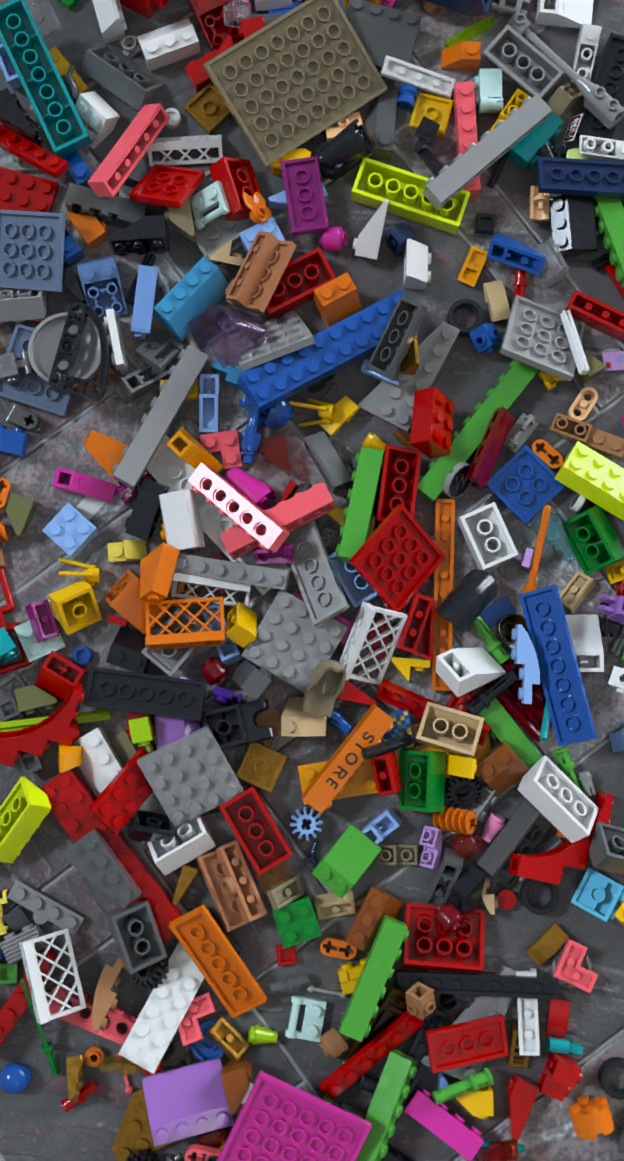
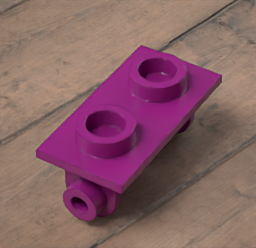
(128, 493)
(282, 556)

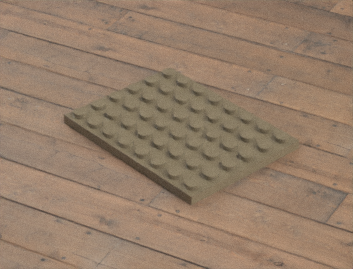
(295, 78)

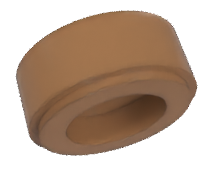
(229, 886)

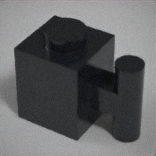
(425, 133)

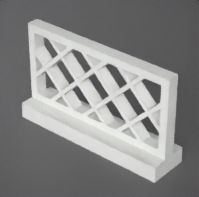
(358, 635)
(34, 977)

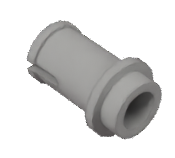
(587, 784)

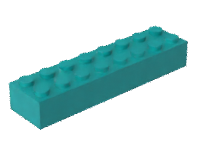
(41, 79)

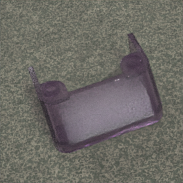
(227, 332)

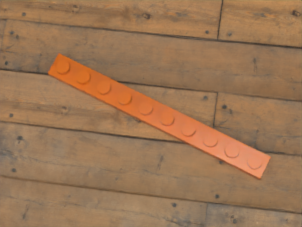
(443, 583)

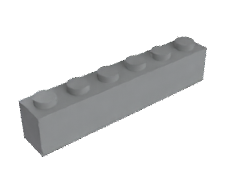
(232, 571)

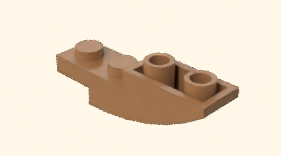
(595, 439)
(104, 998)

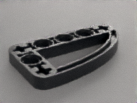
(61, 355)

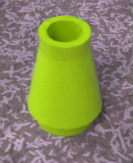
(260, 1035)

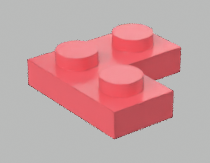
(226, 443)
(569, 968)
(189, 1026)

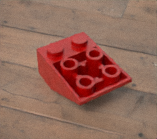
(210, 19)

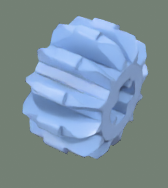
(313, 823)

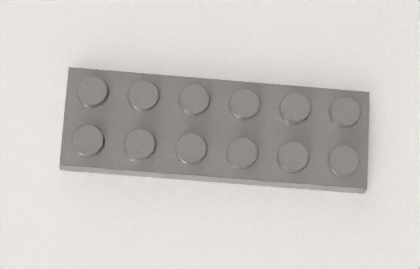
(315, 574)

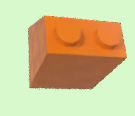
(337, 300)
(125, 600)

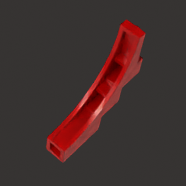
(36, 738)
(549, 864)

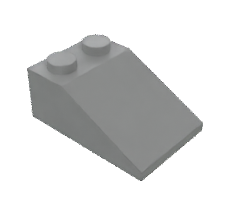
(172, 659)

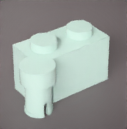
(489, 90)

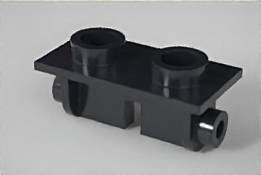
(609, 626)

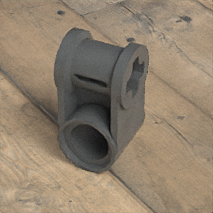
(21, 417)

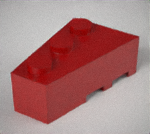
(418, 629)

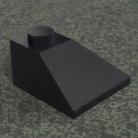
(150, 826)

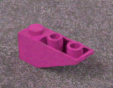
(83, 485)

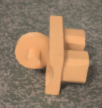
(538, 205)

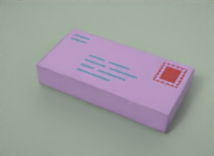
(613, 361)

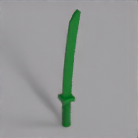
(46, 1046)

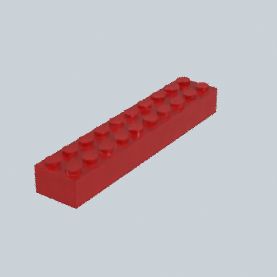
(70, 804)

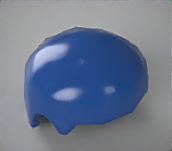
(15, 1078)

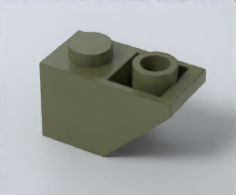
(34, 697)

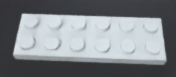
(163, 1012)

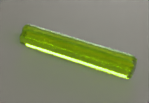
(470, 32)

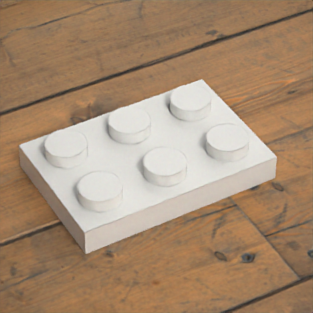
(116, 341)

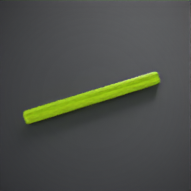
(82, 717)

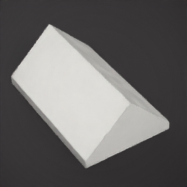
(182, 519)

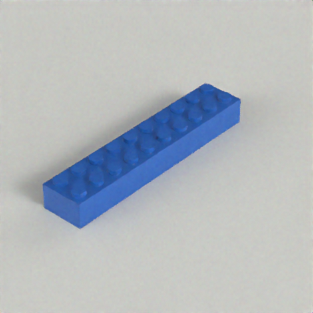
(332, 351)

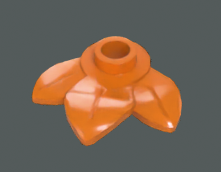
(257, 205)

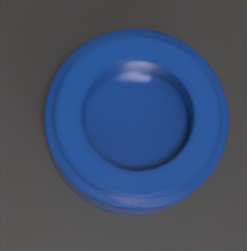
(82, 655)

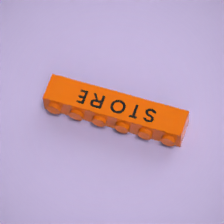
(347, 759)

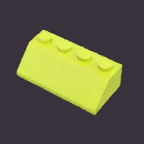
(20, 817)

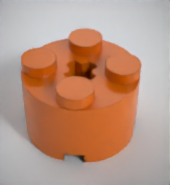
(591, 1117)

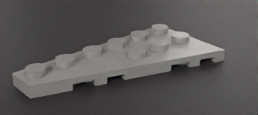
(395, 402)
(480, 1008)

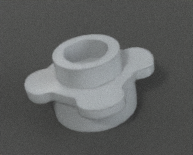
(129, 40)

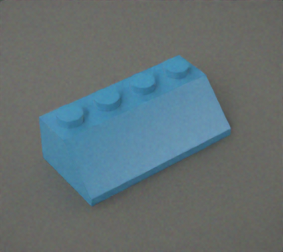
(190, 297)

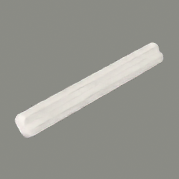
(574, 342)

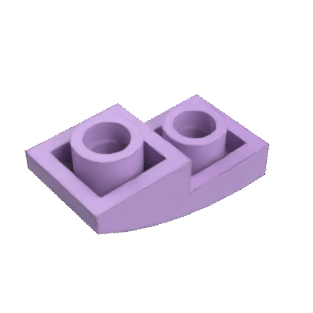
(431, 853)

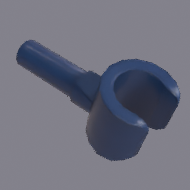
(311, 856)

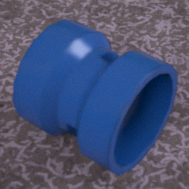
(407, 98)

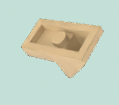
(222, 254)

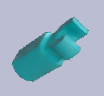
(563, 1046)

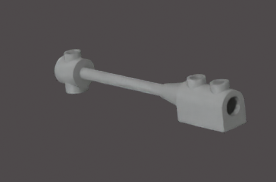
(596, 98)

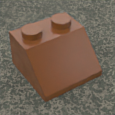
(502, 767)
(236, 1081)

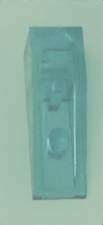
(555, 535)

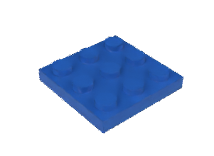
(524, 484)

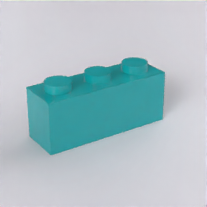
(526, 151)

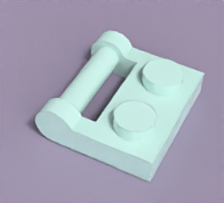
(206, 200)
(312, 1019)

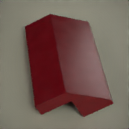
(490, 447)
(528, 715)

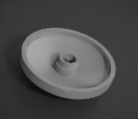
(45, 342)

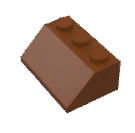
(370, 915)

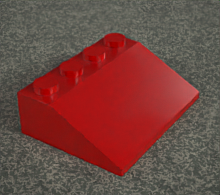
(435, 950)

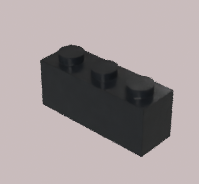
(145, 509)

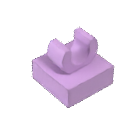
(525, 559)

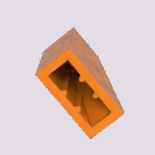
(105, 450)
(157, 573)

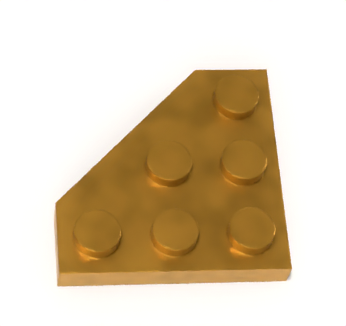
(134, 1129)

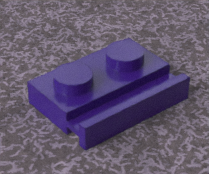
(226, 696)

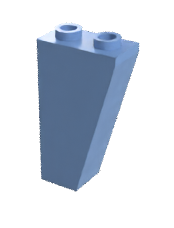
(144, 302)

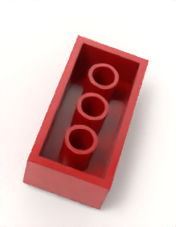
(299, 282)
(256, 830)

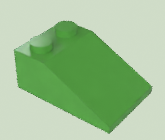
(346, 861)

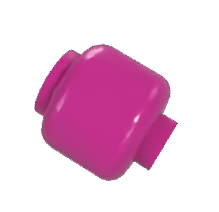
(333, 239)

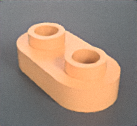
(583, 405)

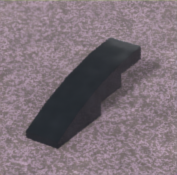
(72, 283)

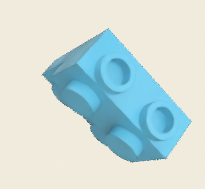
(598, 895)

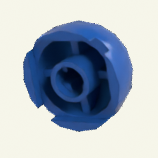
(278, 415)

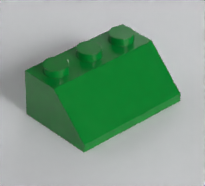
(593, 540)
(422, 780)

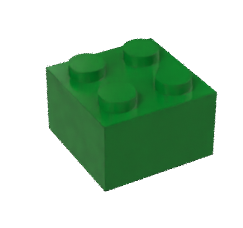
(297, 921)

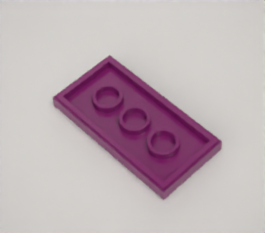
(304, 195)

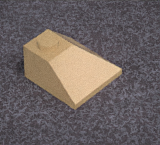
(298, 723)

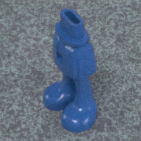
(250, 437)

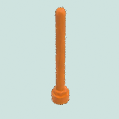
(530, 586)

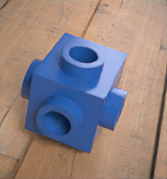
(486, 338)

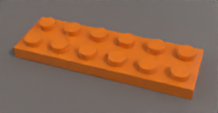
(218, 961)

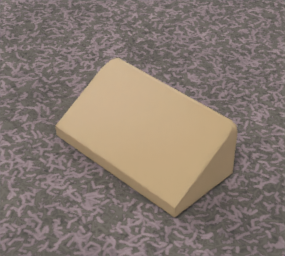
(576, 591)
(332, 906)

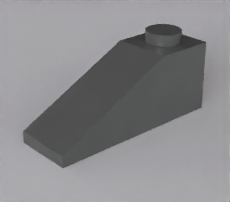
(140, 382)
(444, 878)

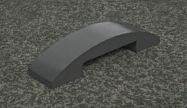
(9, 712)

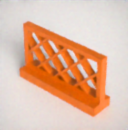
(182, 639)

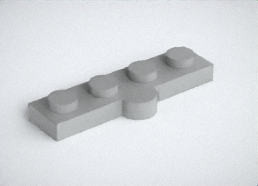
(45, 907)

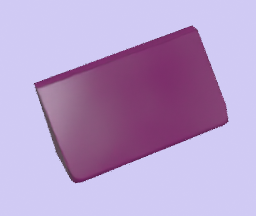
(42, 620)

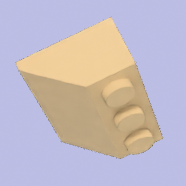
(450, 730)

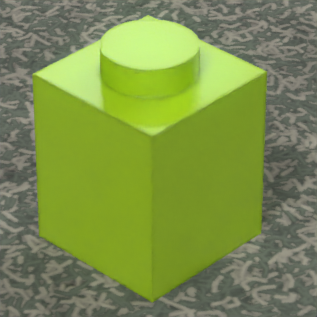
(141, 731)

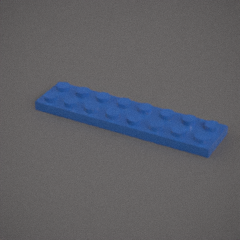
(558, 666)

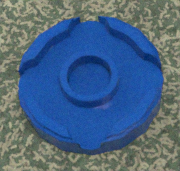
(206, 1048)

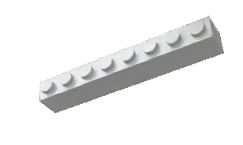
(486, 151)
(160, 417)

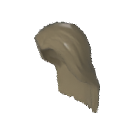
(324, 688)

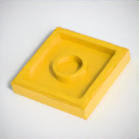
(434, 108)

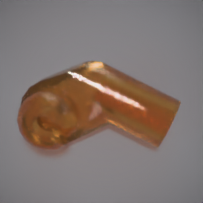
(402, 438)

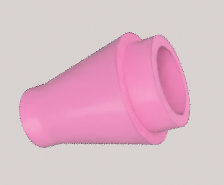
(492, 827)

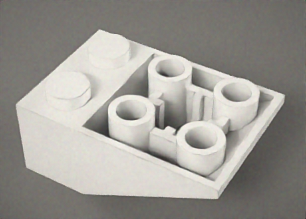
(564, 13)
(587, 641)
(467, 669)

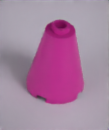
(251, 487)

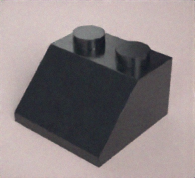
(127, 651)

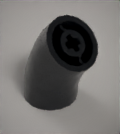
(468, 599)

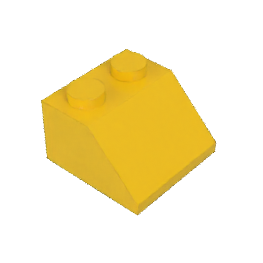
(75, 606)

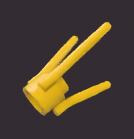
(326, 411)
(91, 573)

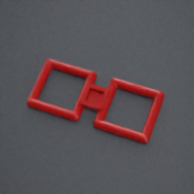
(10, 627)

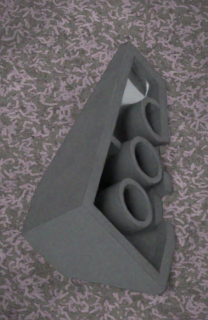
(381, 124)

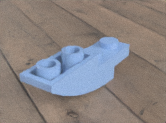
(525, 654)

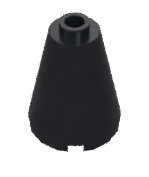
(347, 146)

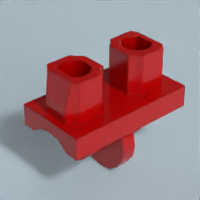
(458, 702)

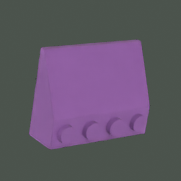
(186, 1101)

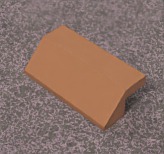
(260, 272)
(247, 903)

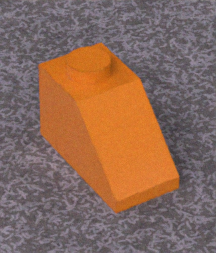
(461, 56)
(89, 229)

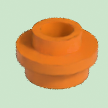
(98, 1052)

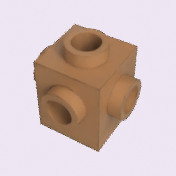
(420, 1000)

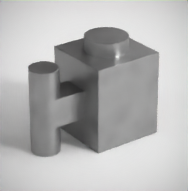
(11, 367)

